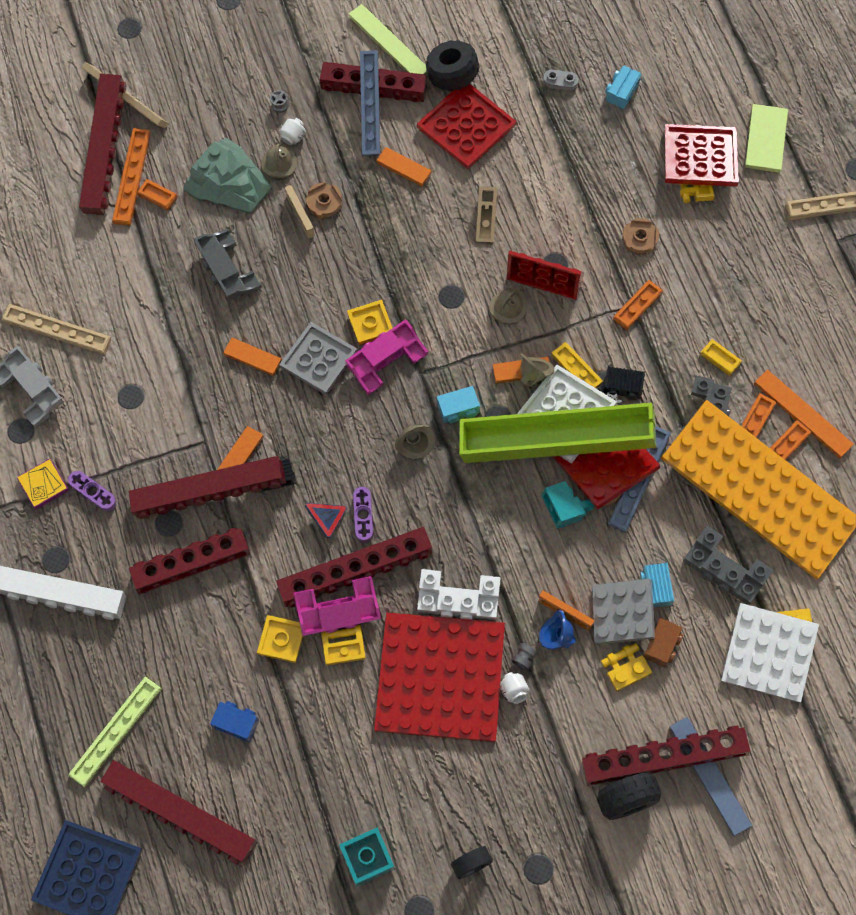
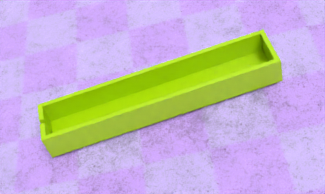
(558, 433)

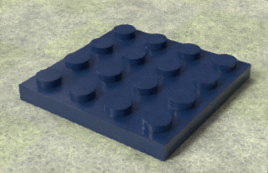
(86, 872)

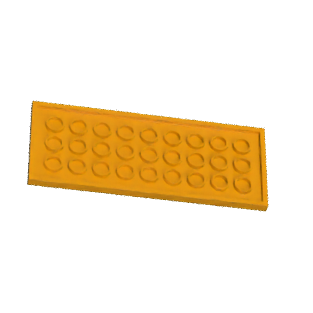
(761, 489)

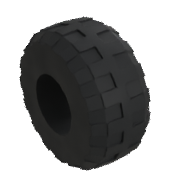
(452, 65)
(629, 796)

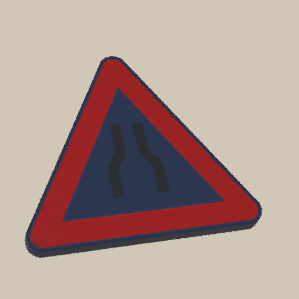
(326, 516)

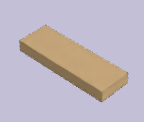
(299, 211)

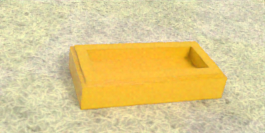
(720, 357)

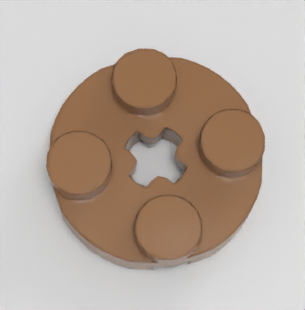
(326, 209)
(637, 245)

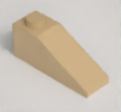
(486, 214)

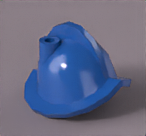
(557, 632)

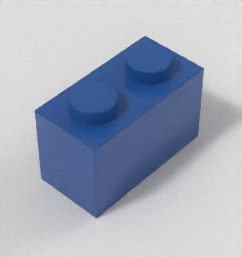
(235, 721)

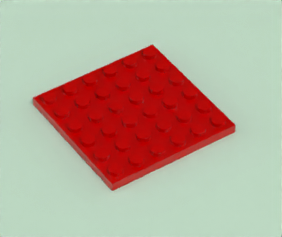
(440, 677)

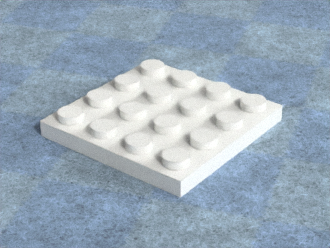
(565, 392)
(770, 652)

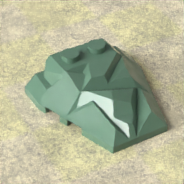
(227, 178)

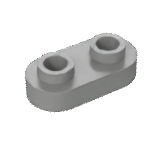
(560, 80)

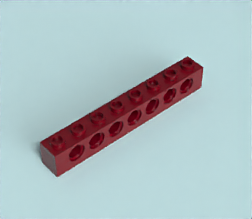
(361, 558)
(738, 748)

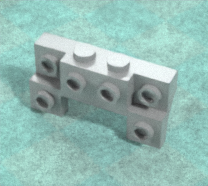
(39, 388)

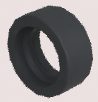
(471, 862)

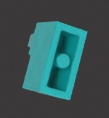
(563, 506)

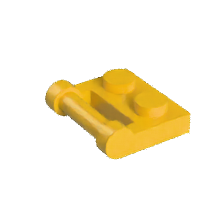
(346, 650)

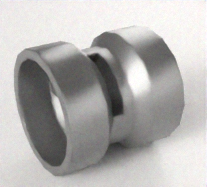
(524, 656)

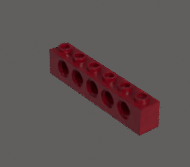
(342, 77)
(201, 563)

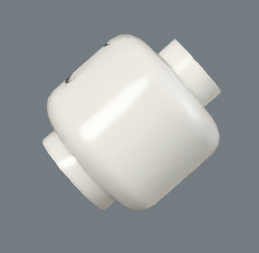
(292, 131)
(514, 688)

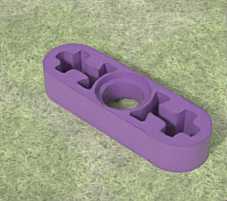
(91, 483)
(367, 501)

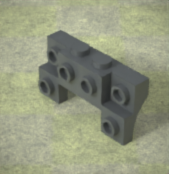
(223, 271)
(714, 393)
(724, 571)

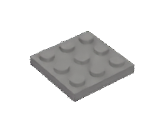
(317, 358)
(623, 611)

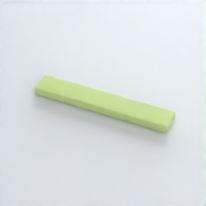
(387, 40)
(114, 732)

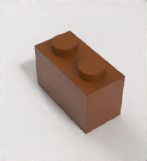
(661, 648)

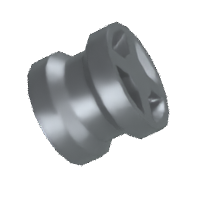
(278, 97)

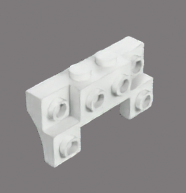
(458, 601)

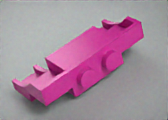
(382, 352)
(337, 613)

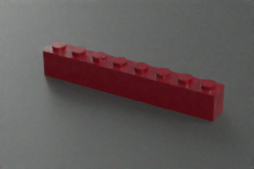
(102, 144)
(207, 487)
(178, 812)

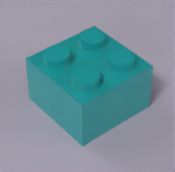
(367, 857)

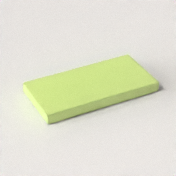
(766, 138)

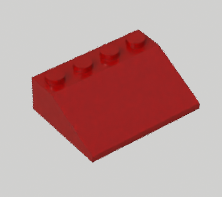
(544, 275)

